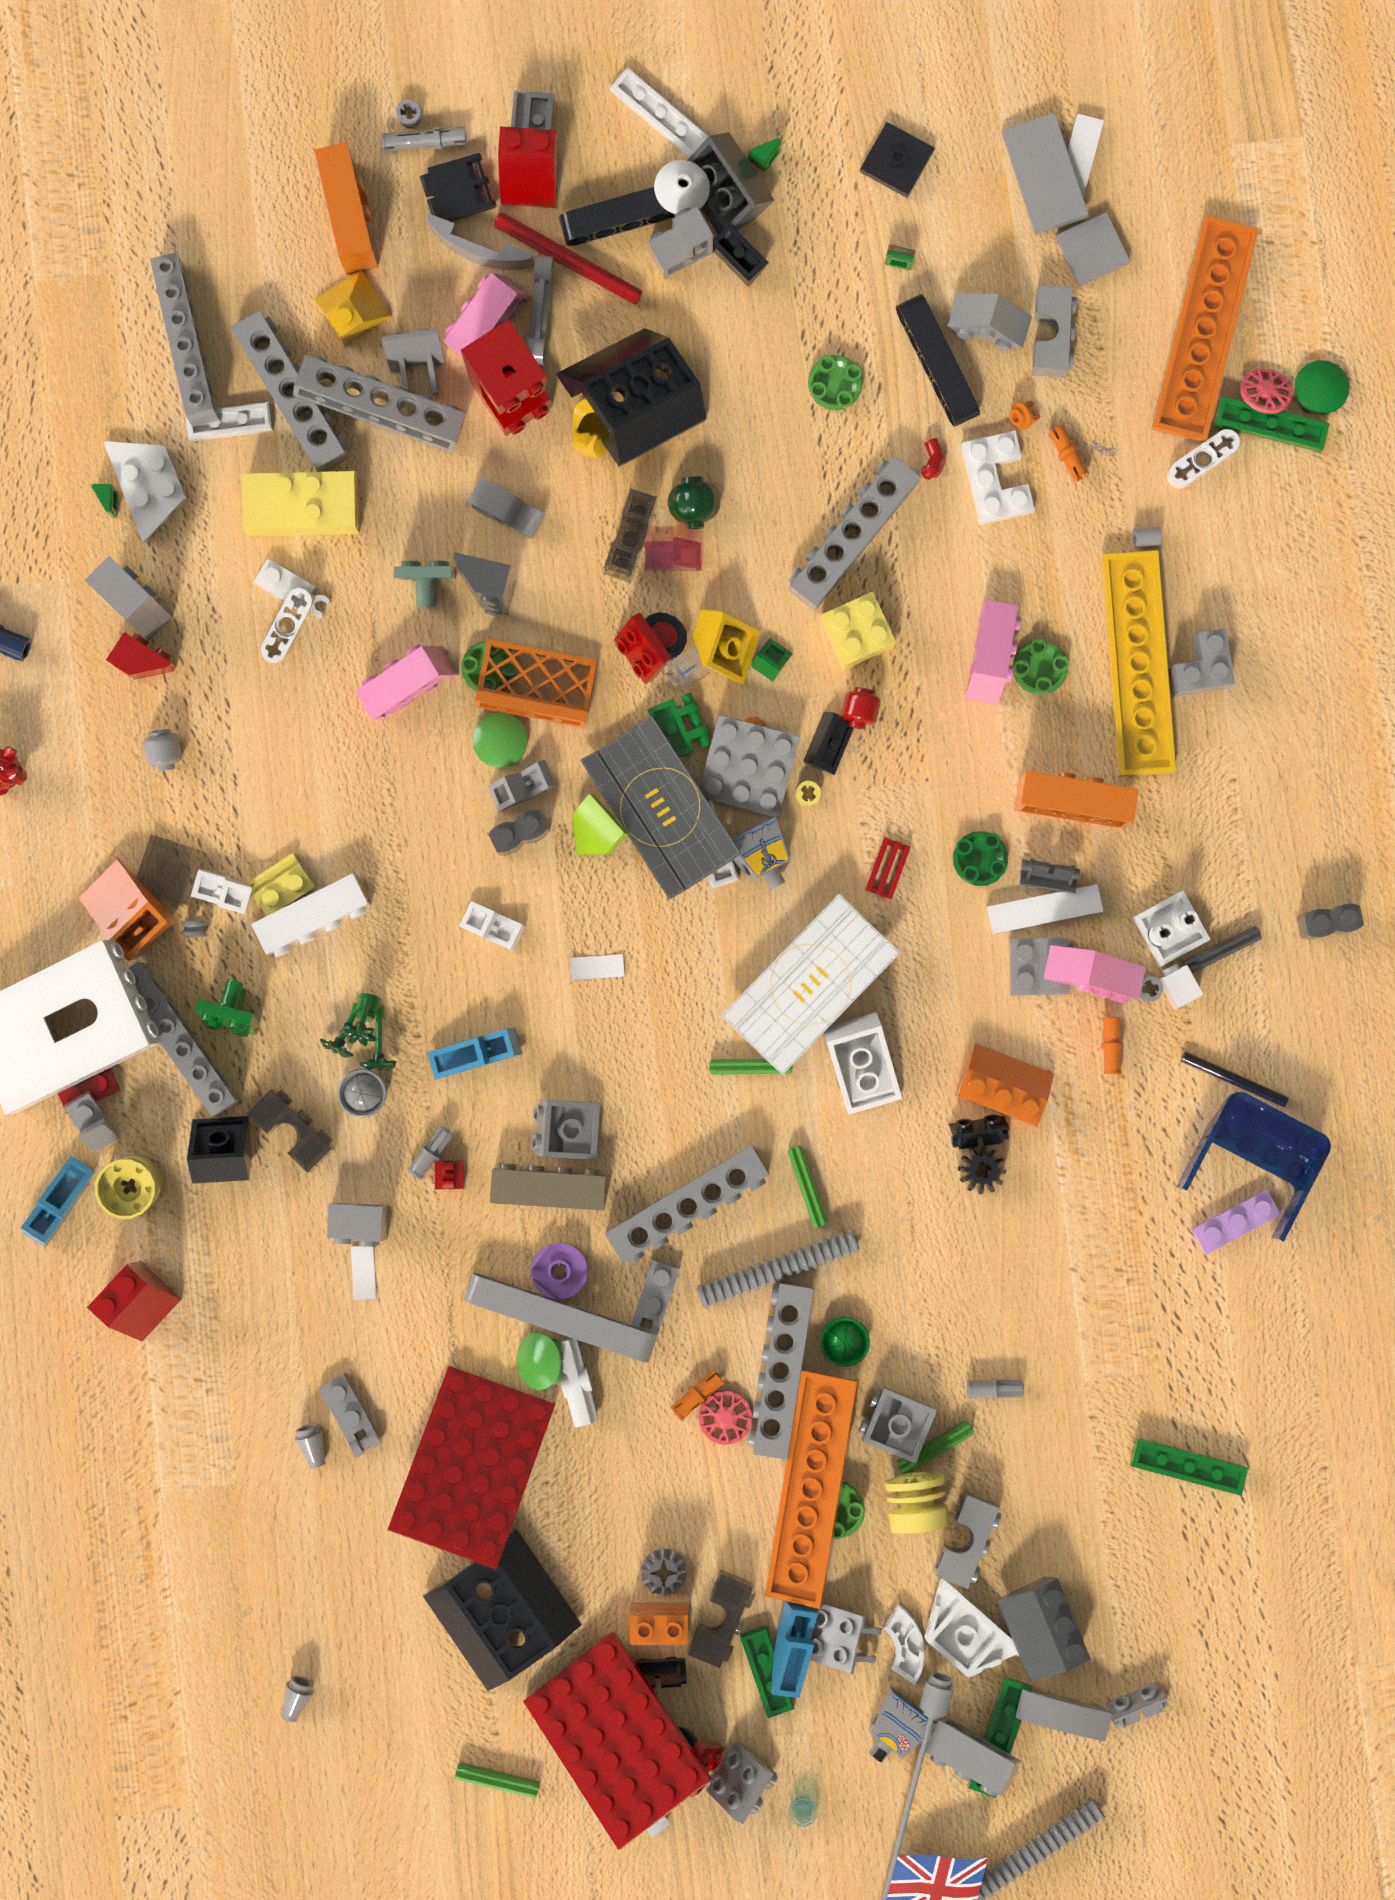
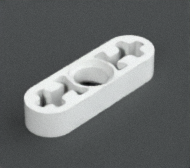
(1215, 441)
(290, 603)

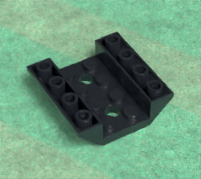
(652, 406)
(520, 1601)

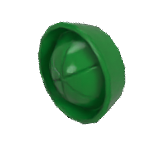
(845, 1341)

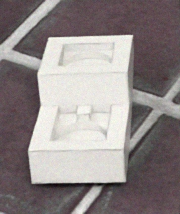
(221, 890)
(492, 926)

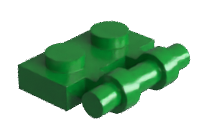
(672, 726)

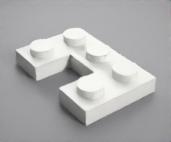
(980, 463)

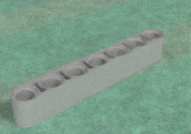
(560, 1317)

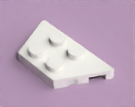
(147, 483)
(966, 1633)

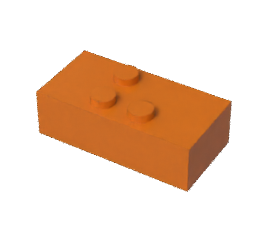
(347, 208)
(1076, 799)

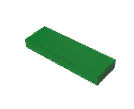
(760, 1656)

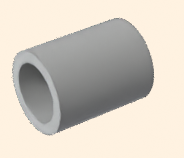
(1147, 537)

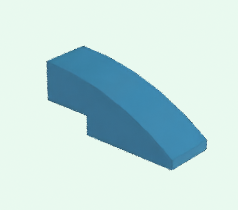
(475, 1053)
(57, 1202)
(792, 1649)

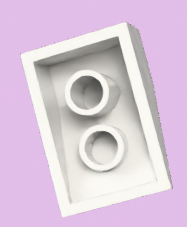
(862, 1063)

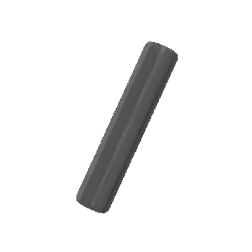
(1223, 949)

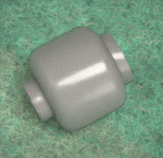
(162, 749)

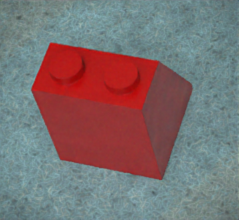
(528, 166)
(134, 1301)

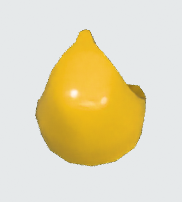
(588, 431)

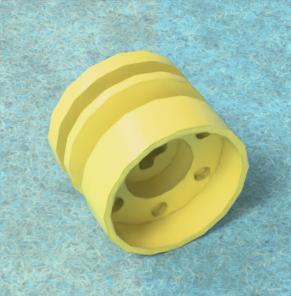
(112, 1186)
(916, 1501)

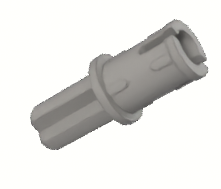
(430, 1152)
(995, 1389)

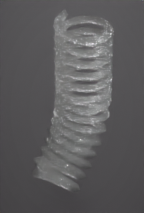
(1109, 452)

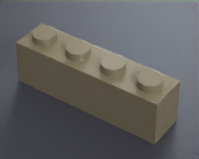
(548, 1189)

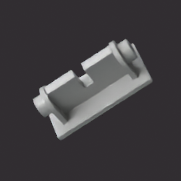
(1125, 1708)

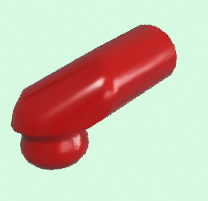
(936, 461)

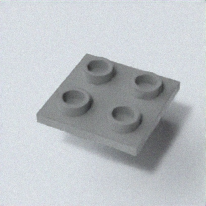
(414, 350)
(838, 1636)

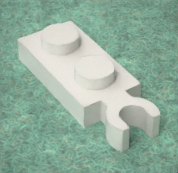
(280, 582)

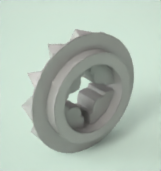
(653, 1562)

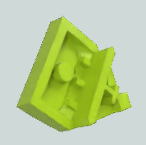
(596, 828)

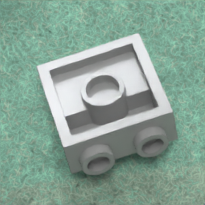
(1028, 967)
(566, 1129)
(897, 1424)

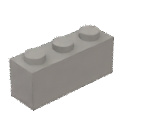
(972, 1757)

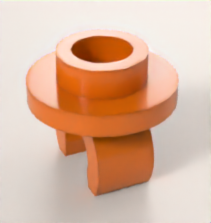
(1022, 416)

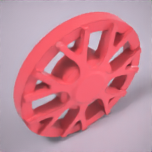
(1266, 391)
(725, 1417)

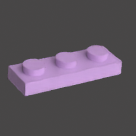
(1235, 1221)

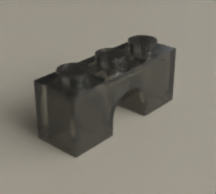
(631, 535)
(311, 1145)
(713, 1643)

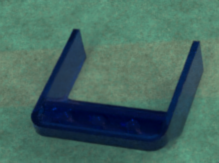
(1269, 1142)

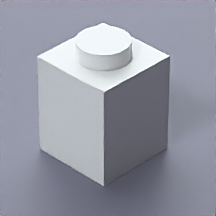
(1180, 985)

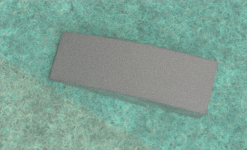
(1064, 1714)

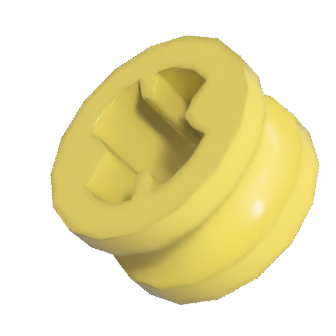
(816, 793)

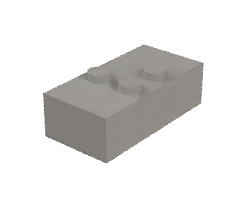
(135, 604)

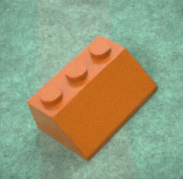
(1005, 1085)

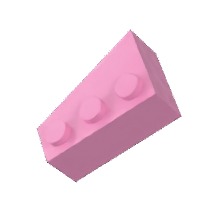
(485, 311)
(993, 651)
(405, 680)
(1095, 972)

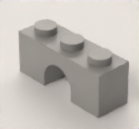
(1054, 307)
(961, 1564)

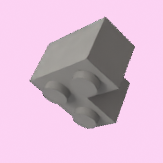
(683, 244)
(991, 319)
(1211, 667)
(357, 1222)

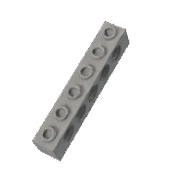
(249, 334)
(184, 339)
(364, 408)
(892, 473)
(184, 1045)
(621, 1237)
(777, 1443)

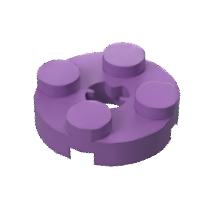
(543, 1273)

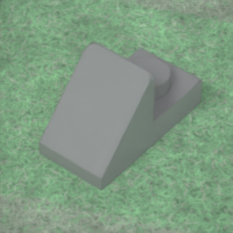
(91, 1121)

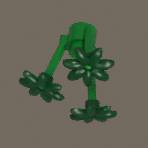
(366, 1010)

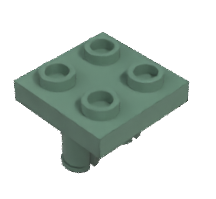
(425, 578)

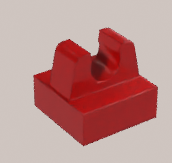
(449, 1174)

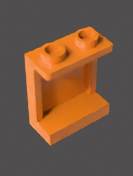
(659, 1623)

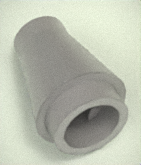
(311, 1444)
(297, 1695)

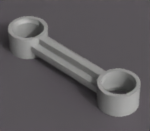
(542, 284)

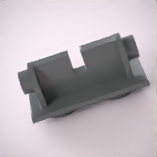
(1049, 876)

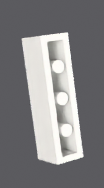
(311, 915)

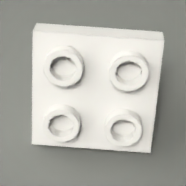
(1171, 928)

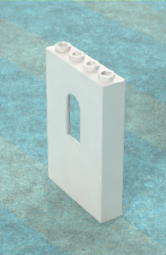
(31, 1060)

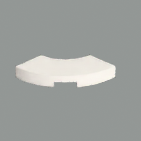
(908, 1644)

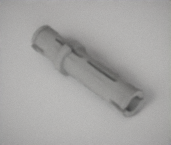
(422, 139)

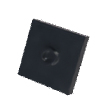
(897, 159)

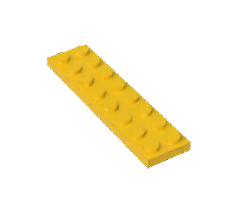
(1138, 663)

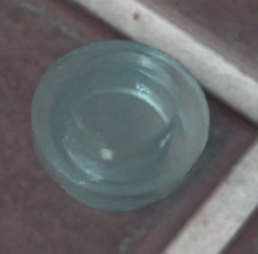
(802, 1811)

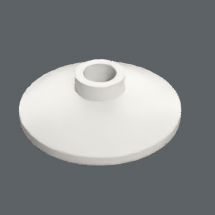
(676, 198)

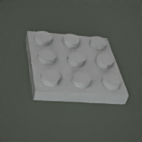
(748, 765)

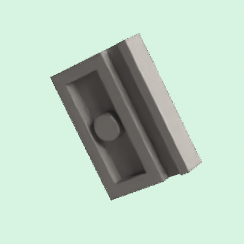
(532, 110)

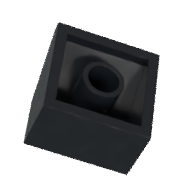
(219, 1150)

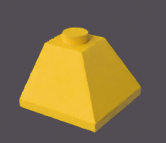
(352, 308)
(725, 644)

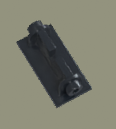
(991, 1128)
(670, 1671)

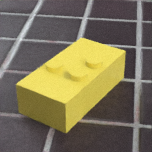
(300, 503)

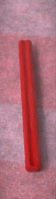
(568, 258)

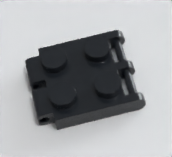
(457, 188)

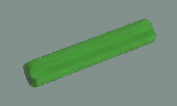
(743, 1066)
(807, 1186)
(937, 1446)
(497, 1780)

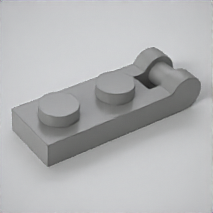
(655, 1295)
(350, 1414)

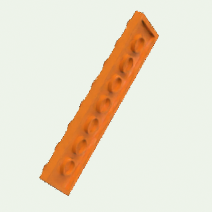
(1205, 329)
(811, 1488)

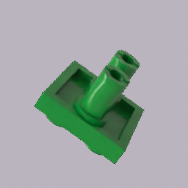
(228, 1011)

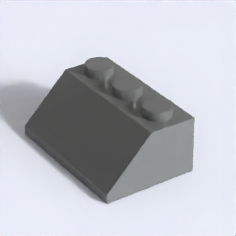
(735, 188)
(488, 581)
(1043, 1629)

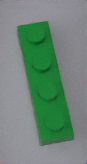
(1278, 426)
(1188, 1466)
(1002, 1723)

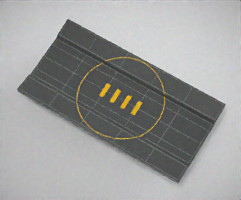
(661, 808)

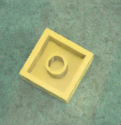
(858, 631)

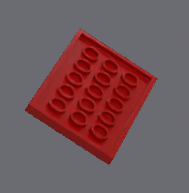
(471, 1467)
(617, 1740)

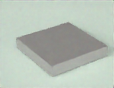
(1092, 249)

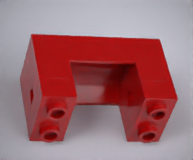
(507, 378)

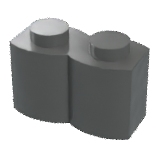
(512, 835)
(1330, 921)

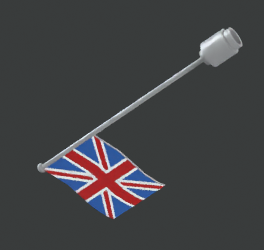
(929, 1874)

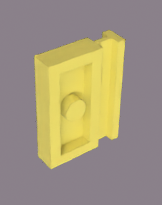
(281, 885)

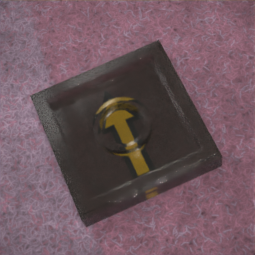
(170, 869)

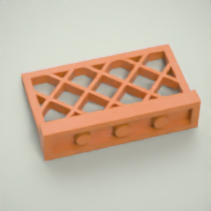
(535, 707)

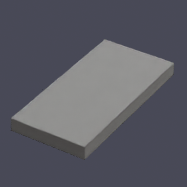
(1044, 174)

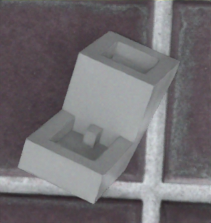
(521, 786)

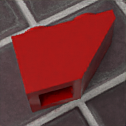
(138, 660)

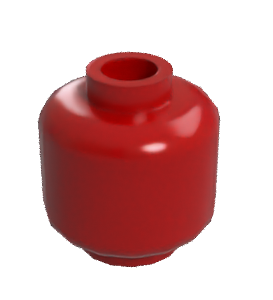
(861, 707)

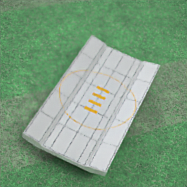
(810, 984)

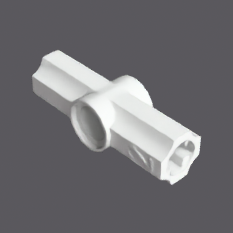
(577, 1384)

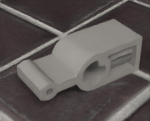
(505, 508)

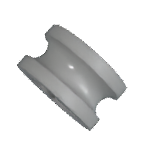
(402, 106)
(194, 928)
(1153, 981)

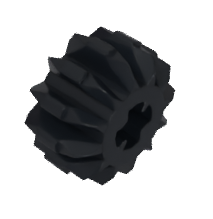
(972, 1166)

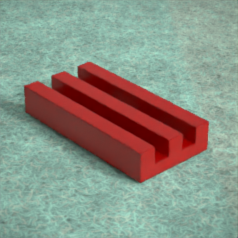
(896, 845)

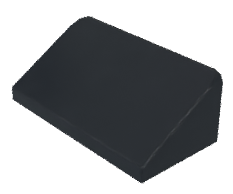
(739, 254)
(828, 743)

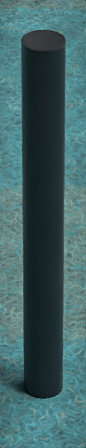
(1234, 1079)

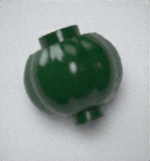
(694, 502)

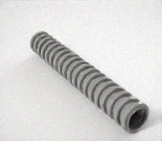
(778, 1268)
(1040, 1848)

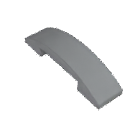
(510, 259)

